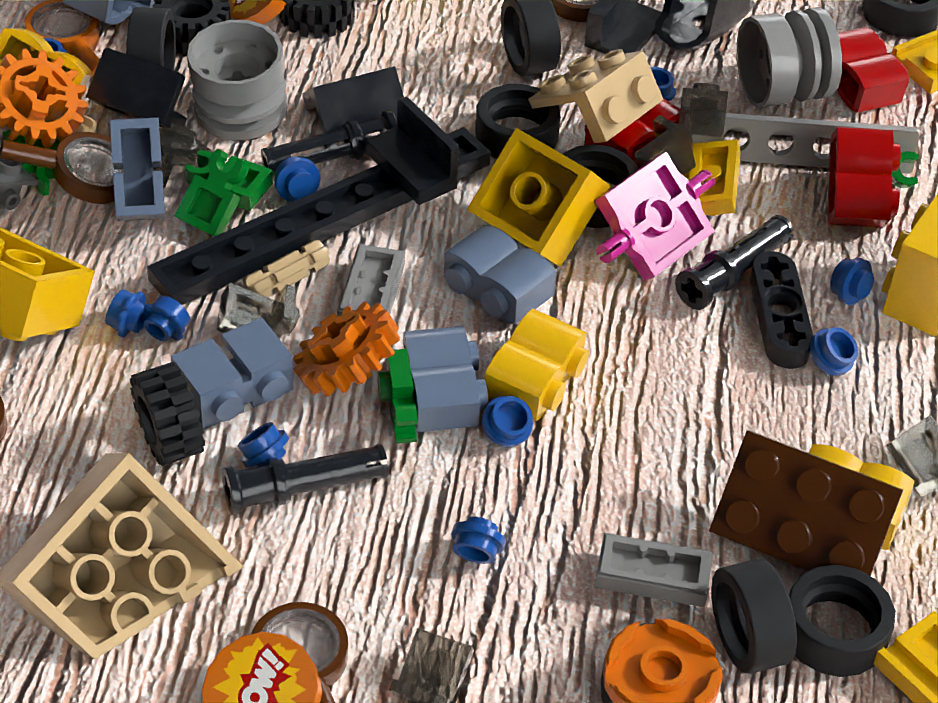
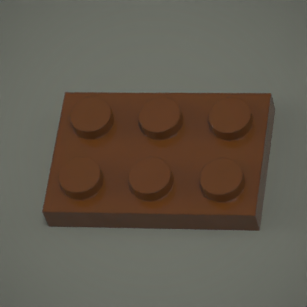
(804, 507)

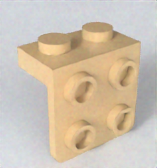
(606, 89)

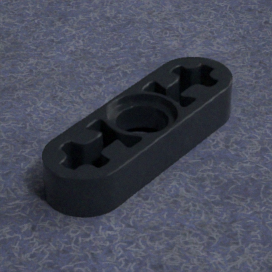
(774, 324)

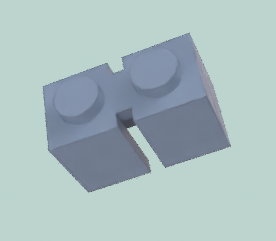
(137, 150)
(254, 376)

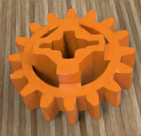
(39, 97)
(346, 349)

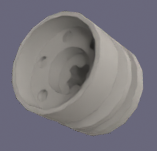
(788, 57)
(238, 79)

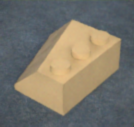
(113, 558)

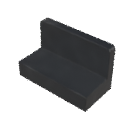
(620, 26)
(136, 88)
(355, 98)
(416, 154)

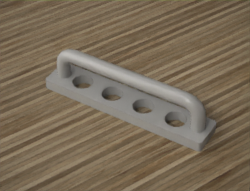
(804, 134)

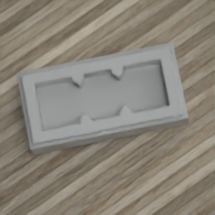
(373, 277)
(654, 569)

